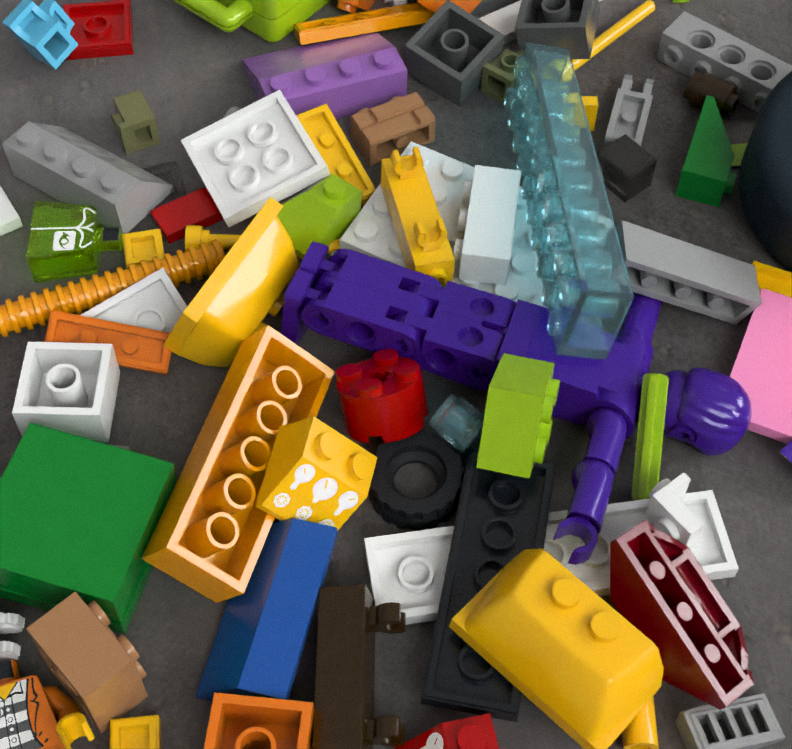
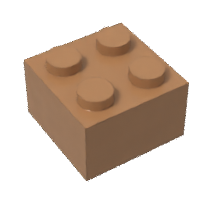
(90, 660)

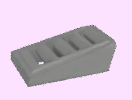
(693, 736)

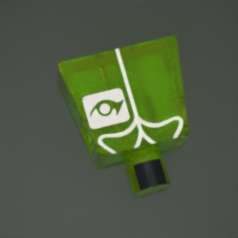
(67, 241)

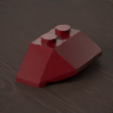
(678, 608)

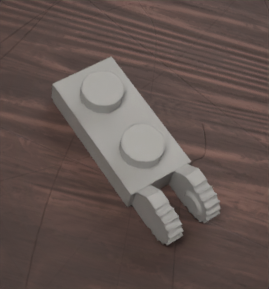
(630, 111)

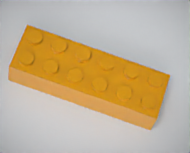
(211, 522)

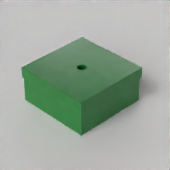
(79, 522)

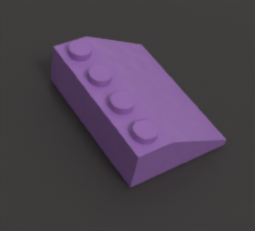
(340, 72)

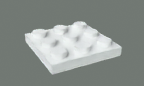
(255, 157)

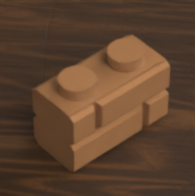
(392, 127)

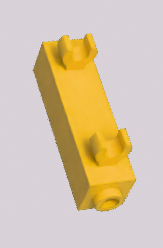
(416, 216)

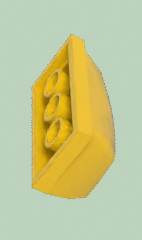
(238, 293)
(562, 647)

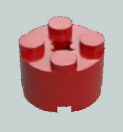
(382, 397)

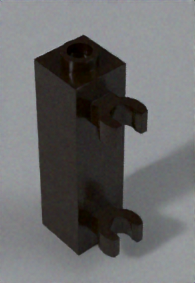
(348, 669)

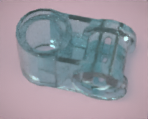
(457, 422)

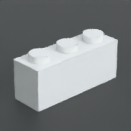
(487, 224)

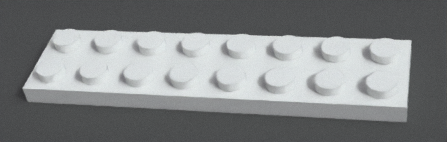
(413, 564)

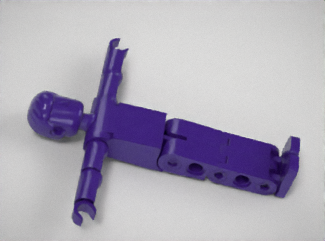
(466, 332)

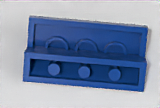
(269, 623)

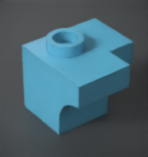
(42, 31)

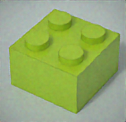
(518, 416)

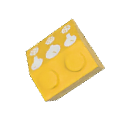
(315, 474)

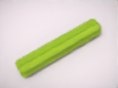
(650, 434)

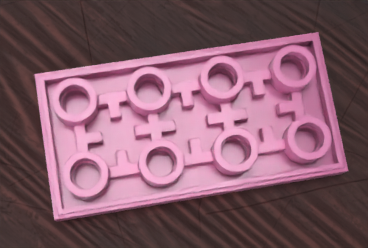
(766, 366)

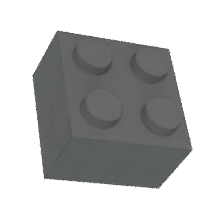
(559, 24)
(451, 52)

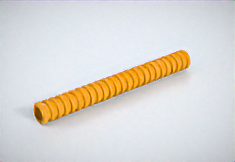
(92, 292)

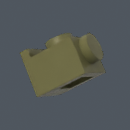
(499, 70)
(134, 122)

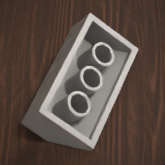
(84, 174)

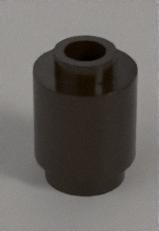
(708, 84)

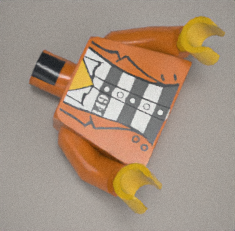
(37, 714)

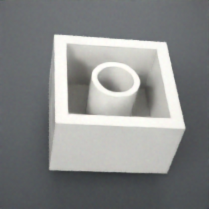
(68, 388)

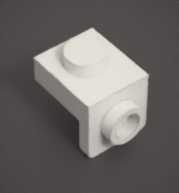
(670, 514)

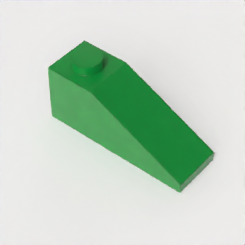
(708, 160)

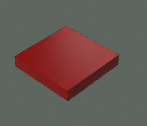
(101, 29)

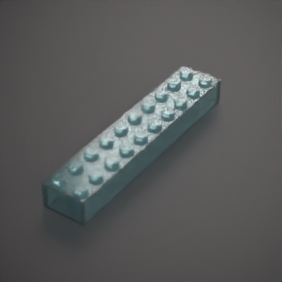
(567, 205)

